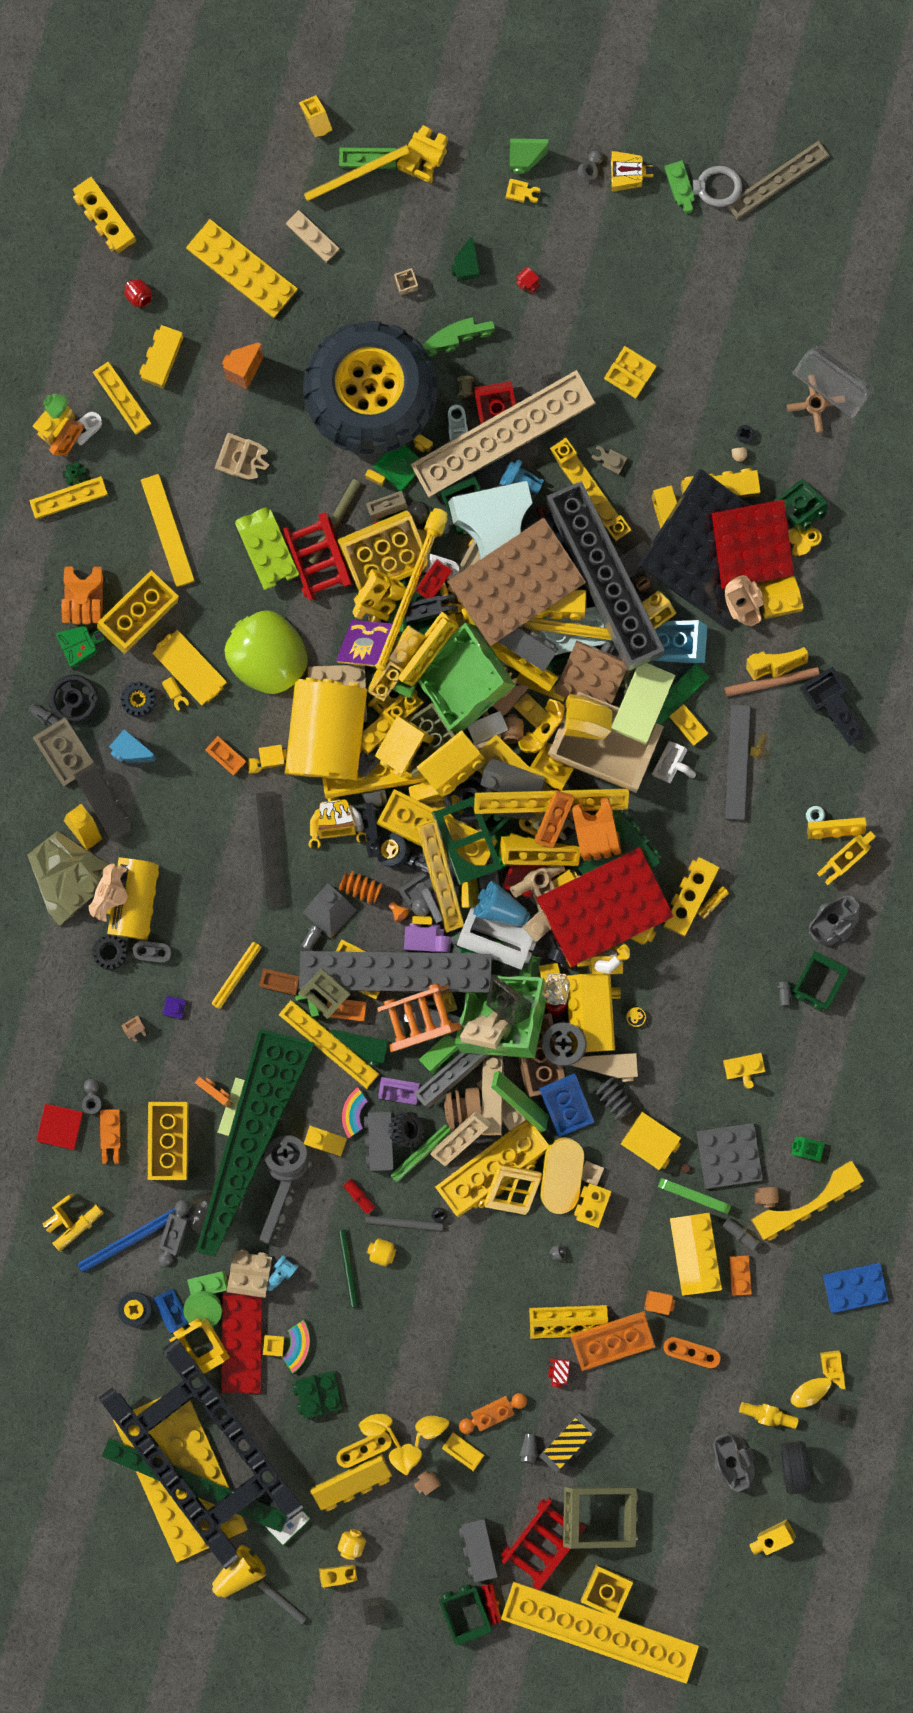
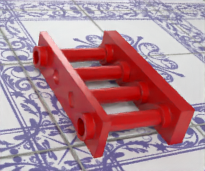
(330, 542)
(551, 1562)

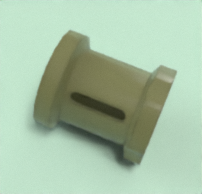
(465, 387)

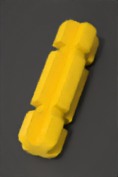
(711, 904)

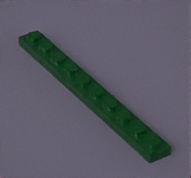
(201, 1486)

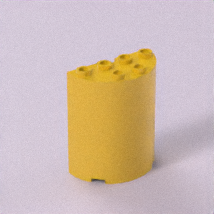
(325, 729)

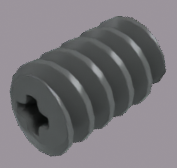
(614, 1099)

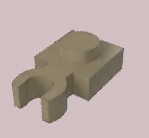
(612, 461)

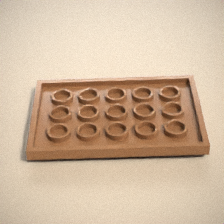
(516, 582)

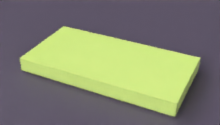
(642, 702)

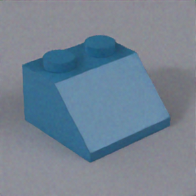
(130, 750)

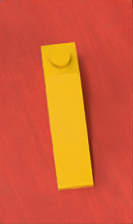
(527, 852)

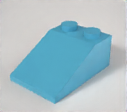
(683, 641)

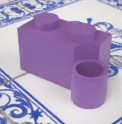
(426, 939)

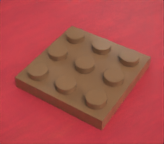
(591, 673)

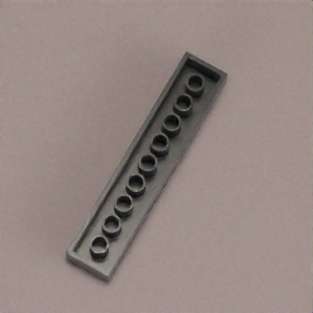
(604, 576)

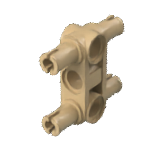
(544, 885)

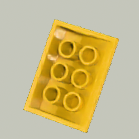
(385, 546)

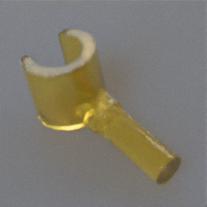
(755, 751)

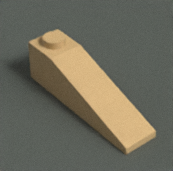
(616, 1066)
(491, 1101)

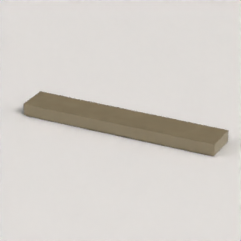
(778, 179)

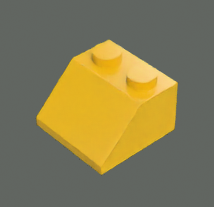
(780, 597)

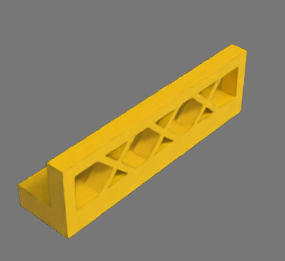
(428, 649)
(566, 1317)

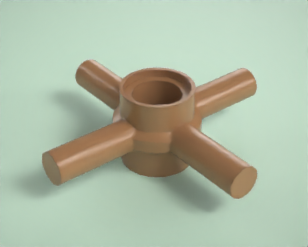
(815, 411)

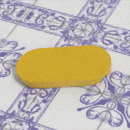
(562, 1175)

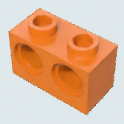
(659, 1302)

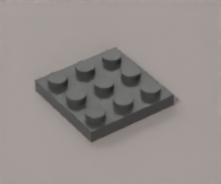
(729, 1155)

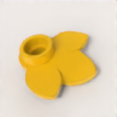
(801, 540)

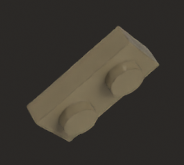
(386, 505)

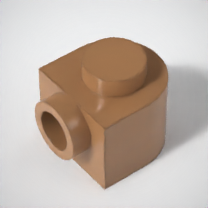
(767, 1196)
(427, 1482)

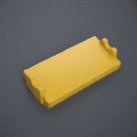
(189, 667)

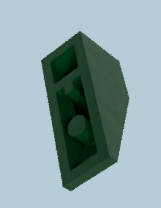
(366, 1047)

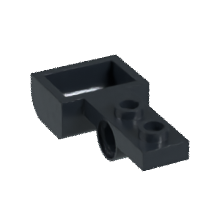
(826, 692)

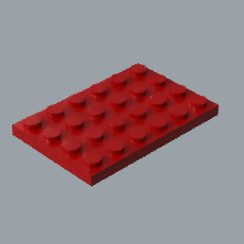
(604, 907)

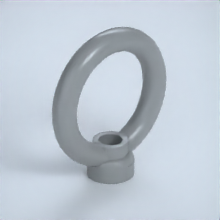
(699, 186)

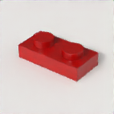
(433, 579)

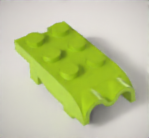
(266, 547)

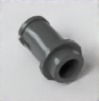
(311, 937)
(785, 993)

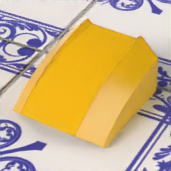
(587, 718)

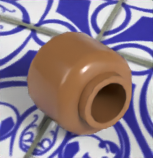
(515, 729)

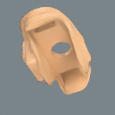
(748, 612)
(108, 892)

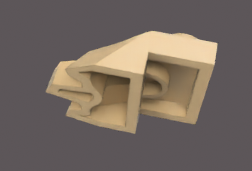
(241, 457)
(486, 1031)

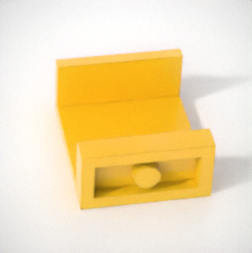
(401, 745)
(651, 1141)

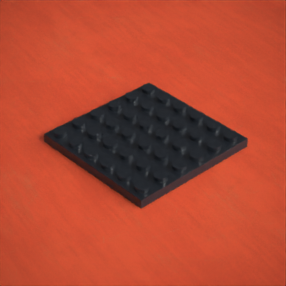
(686, 551)

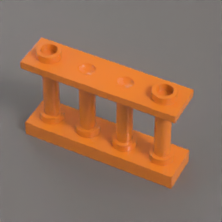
(431, 1030)

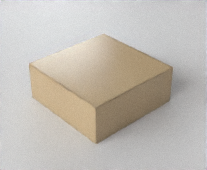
(591, 1173)

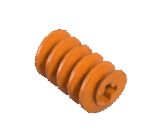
(360, 887)

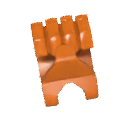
(82, 597)
(596, 832)

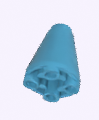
(500, 906)

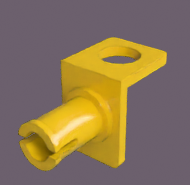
(59, 1217)

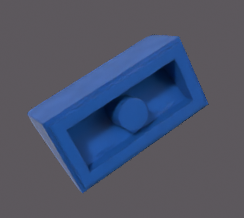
(171, 1310)

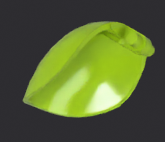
(266, 652)

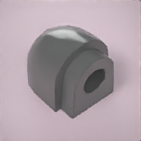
(376, 797)

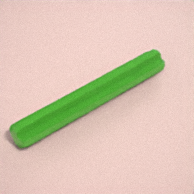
(421, 1153)

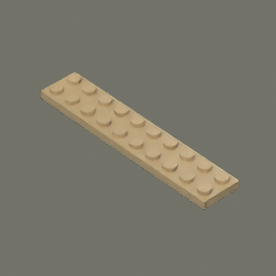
(503, 434)

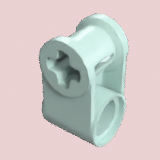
(456, 426)

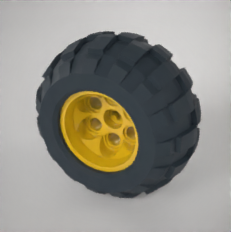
(364, 348)

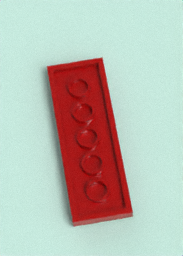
(242, 1342)

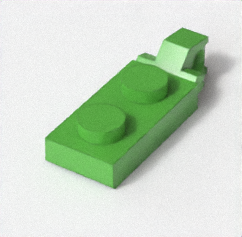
(680, 185)

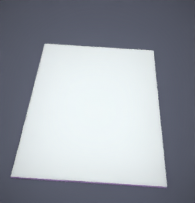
(487, 727)

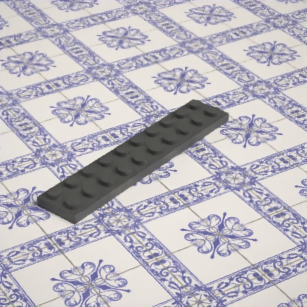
(400, 970)

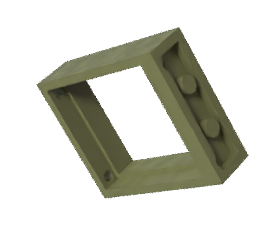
(571, 1517)

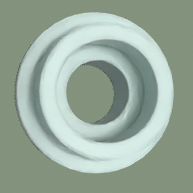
(819, 810)

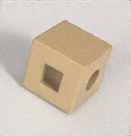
(409, 276)

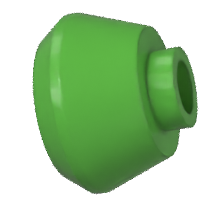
(55, 405)

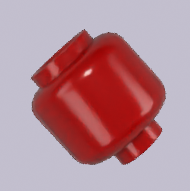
(138, 293)

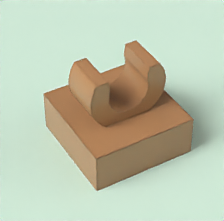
(133, 1027)

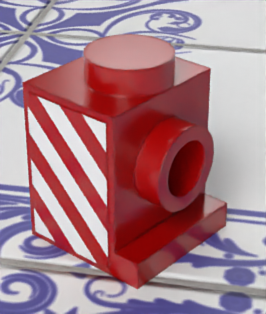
(559, 1372)

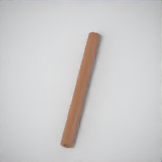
(771, 682)

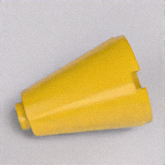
(240, 1574)

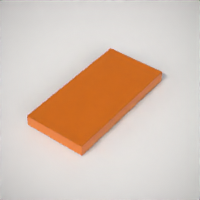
(612, 1341)

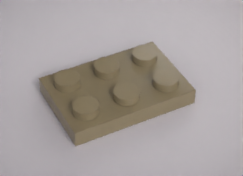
(63, 750)

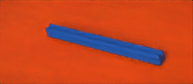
(124, 1242)

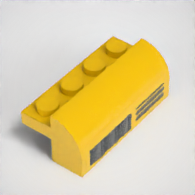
(134, 916)

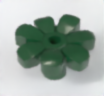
(75, 478)

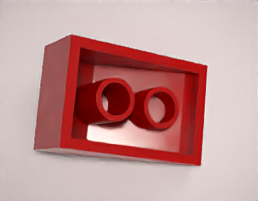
(494, 399)

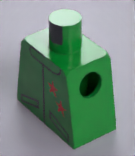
(79, 644)

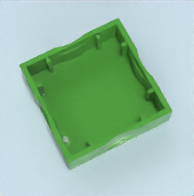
(465, 678)
(523, 1036)

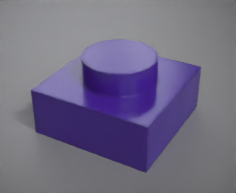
(174, 1007)

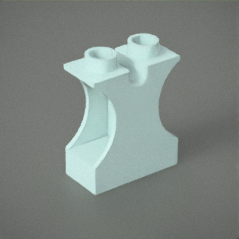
(491, 514)

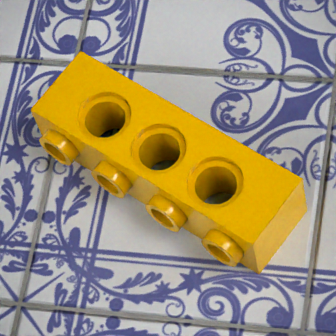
(88, 190)
(708, 872)

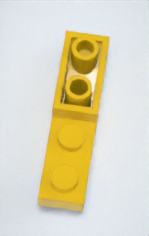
(400, 654)
(376, 732)

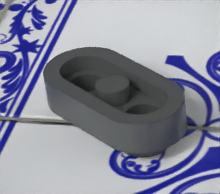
(152, 951)

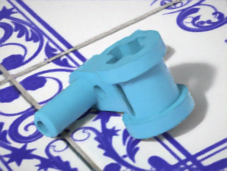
(283, 1269)

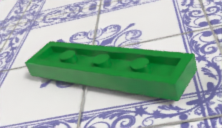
(681, 692)

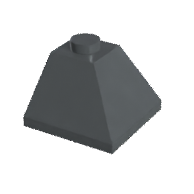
(329, 910)

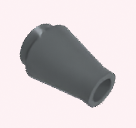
(529, 1449)

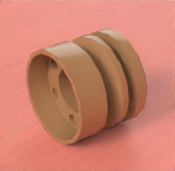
(461, 1108)

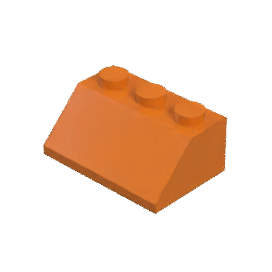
(243, 364)

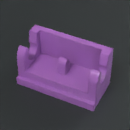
(398, 1090)

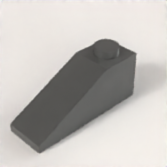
(509, 778)

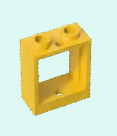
(664, 503)

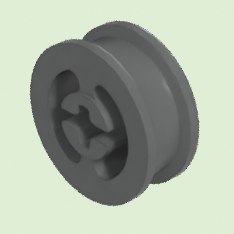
(563, 1059)
(284, 1149)

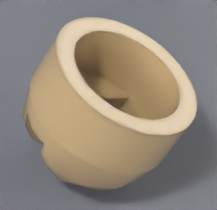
(739, 454)

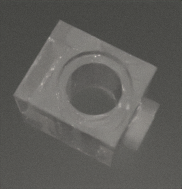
(554, 982)

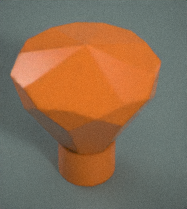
(399, 912)

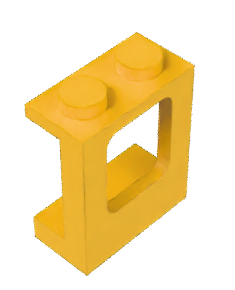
(50, 428)
(210, 1359)

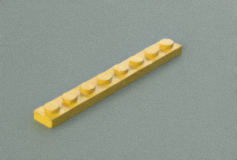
(539, 800)

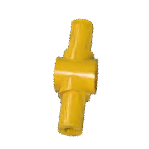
(768, 1415)

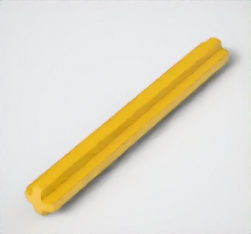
(568, 628)

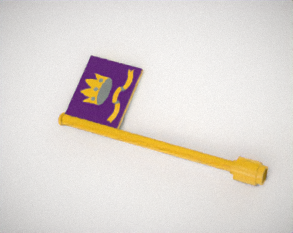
(372, 642)

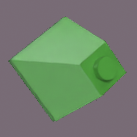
(526, 153)

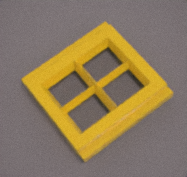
(508, 1205)

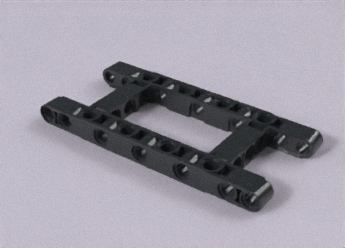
(170, 1476)

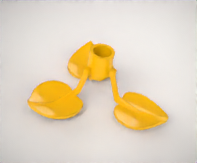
(408, 1456)

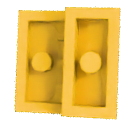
(630, 372)

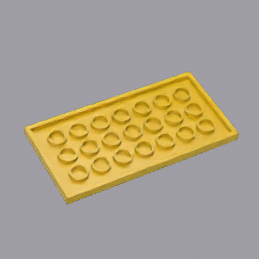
(188, 1448)

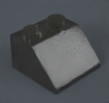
(507, 1001)

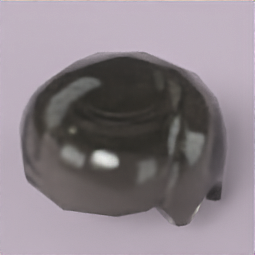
(419, 512)

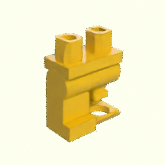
(423, 149)
(372, 597)

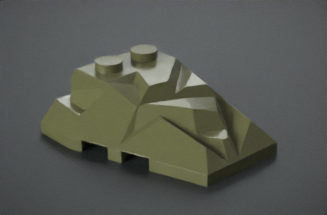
(65, 875)

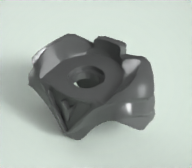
(828, 934)
(742, 1474)

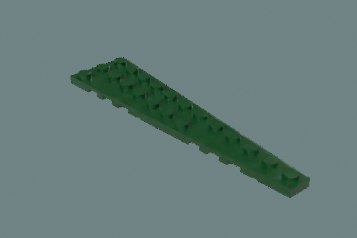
(268, 1085)

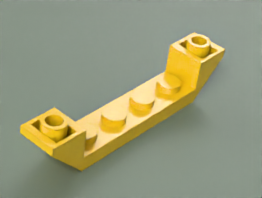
(576, 472)

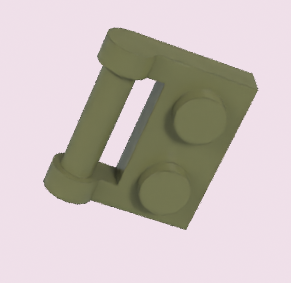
(329, 988)

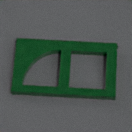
(463, 870)

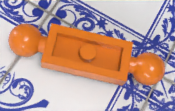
(493, 1413)

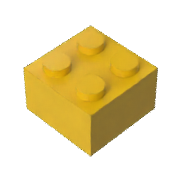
(606, 1591)

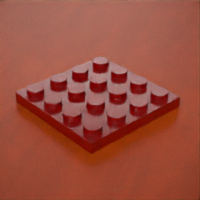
(753, 542)

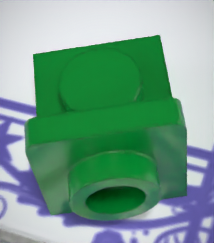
(807, 1148)

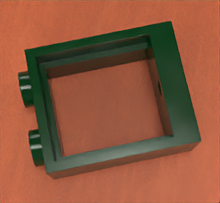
(455, 490)
(828, 963)
(472, 1633)

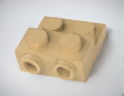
(249, 1273)

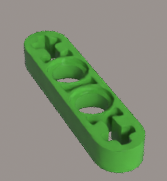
(694, 1196)

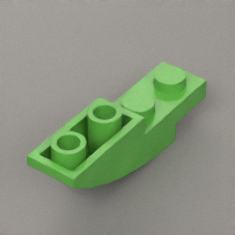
(448, 337)

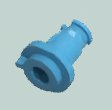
(516, 474)

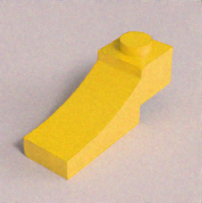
(776, 664)

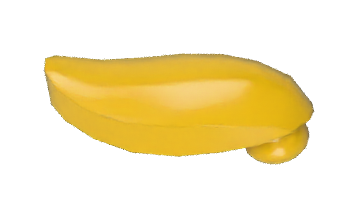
(810, 1392)

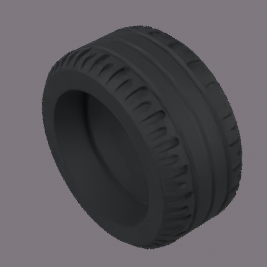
(795, 1467)

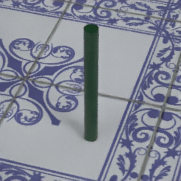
(348, 1268)

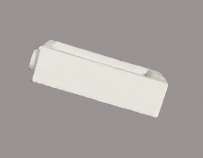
(509, 933)

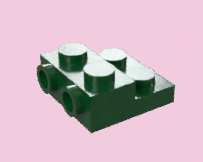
(803, 505)
(317, 1394)

